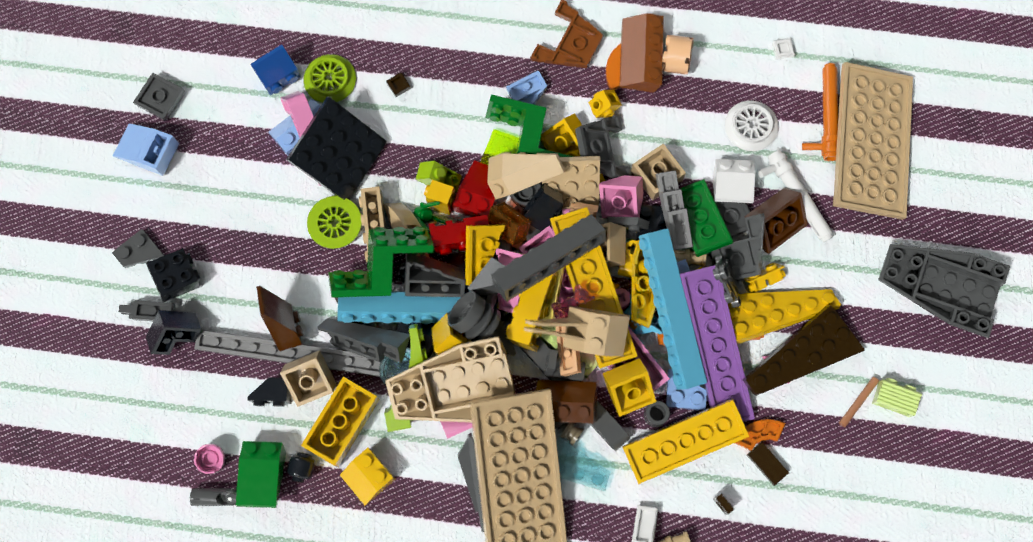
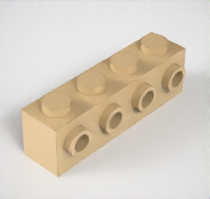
(373, 211)

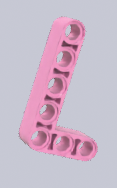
(299, 109)

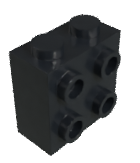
(173, 274)

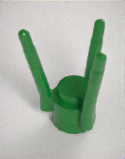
(425, 214)

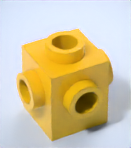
(604, 103)

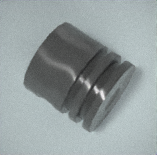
(656, 414)

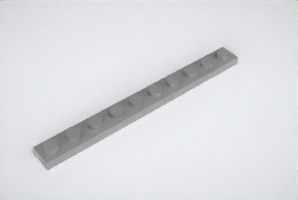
(268, 350)

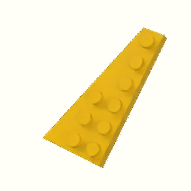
(772, 311)

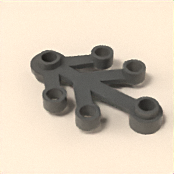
(733, 287)

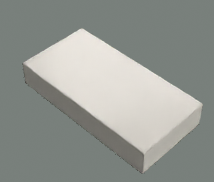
(645, 524)

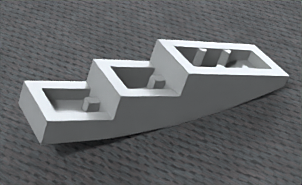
(673, 210)

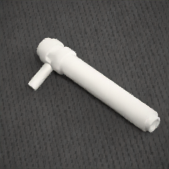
(784, 171)

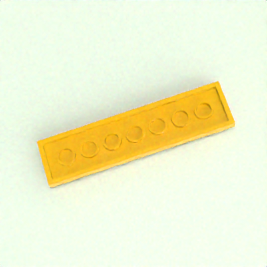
(594, 276)

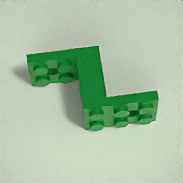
(521, 114)
(378, 277)

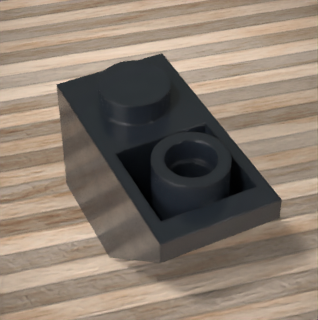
(271, 391)

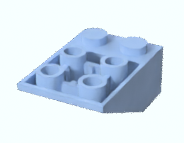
(146, 148)

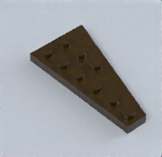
(813, 347)

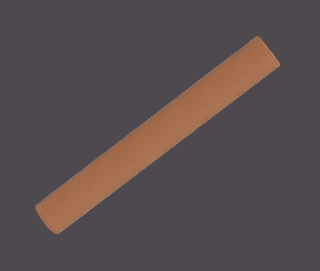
(858, 402)

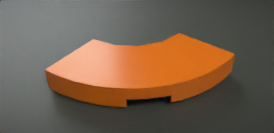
(613, 69)
(760, 431)

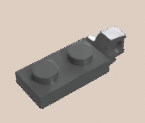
(144, 310)

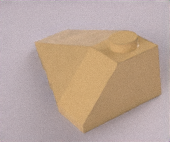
(515, 172)

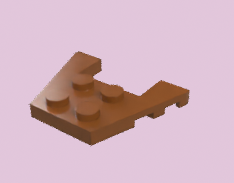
(576, 45)

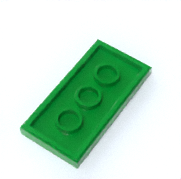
(704, 219)

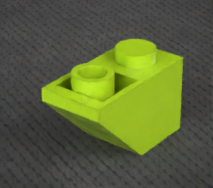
(434, 171)

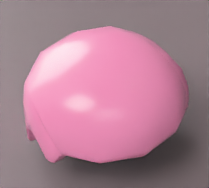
(209, 458)

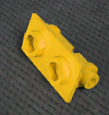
(771, 272)

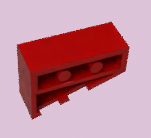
(453, 235)

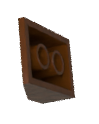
(280, 319)

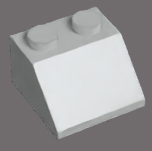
(734, 181)

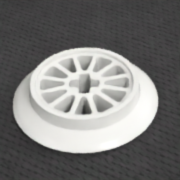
(750, 143)

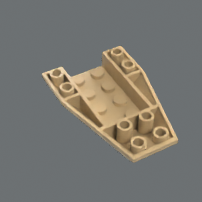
(451, 380)

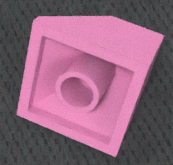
(621, 196)

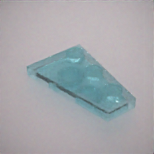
(579, 468)

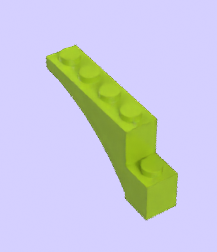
(417, 356)

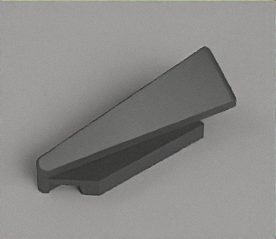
(468, 464)

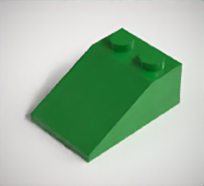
(260, 474)

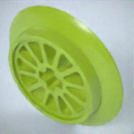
(336, 94)
(323, 206)

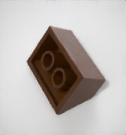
(782, 218)
(572, 400)

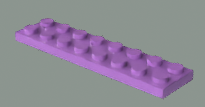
(716, 340)

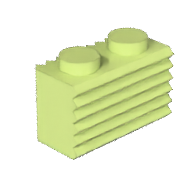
(896, 397)

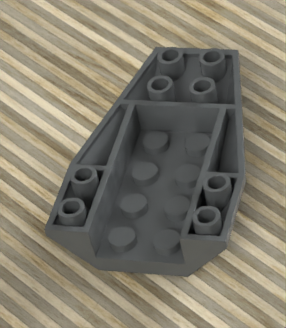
(947, 283)

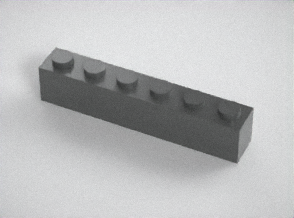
(548, 257)

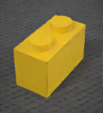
(440, 192)

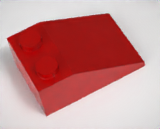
(474, 193)

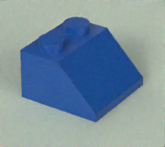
(275, 70)

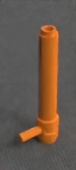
(830, 115)

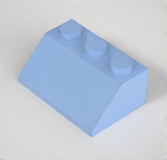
(286, 133)

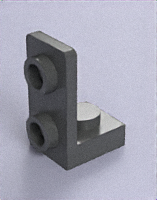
(553, 369)

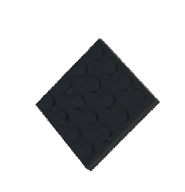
(336, 149)

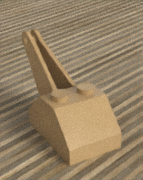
(588, 331)

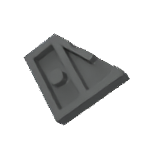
(137, 250)

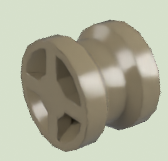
(571, 433)

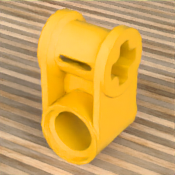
(626, 270)

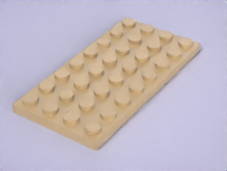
(873, 141)
(518, 468)

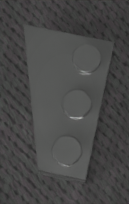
(432, 277)

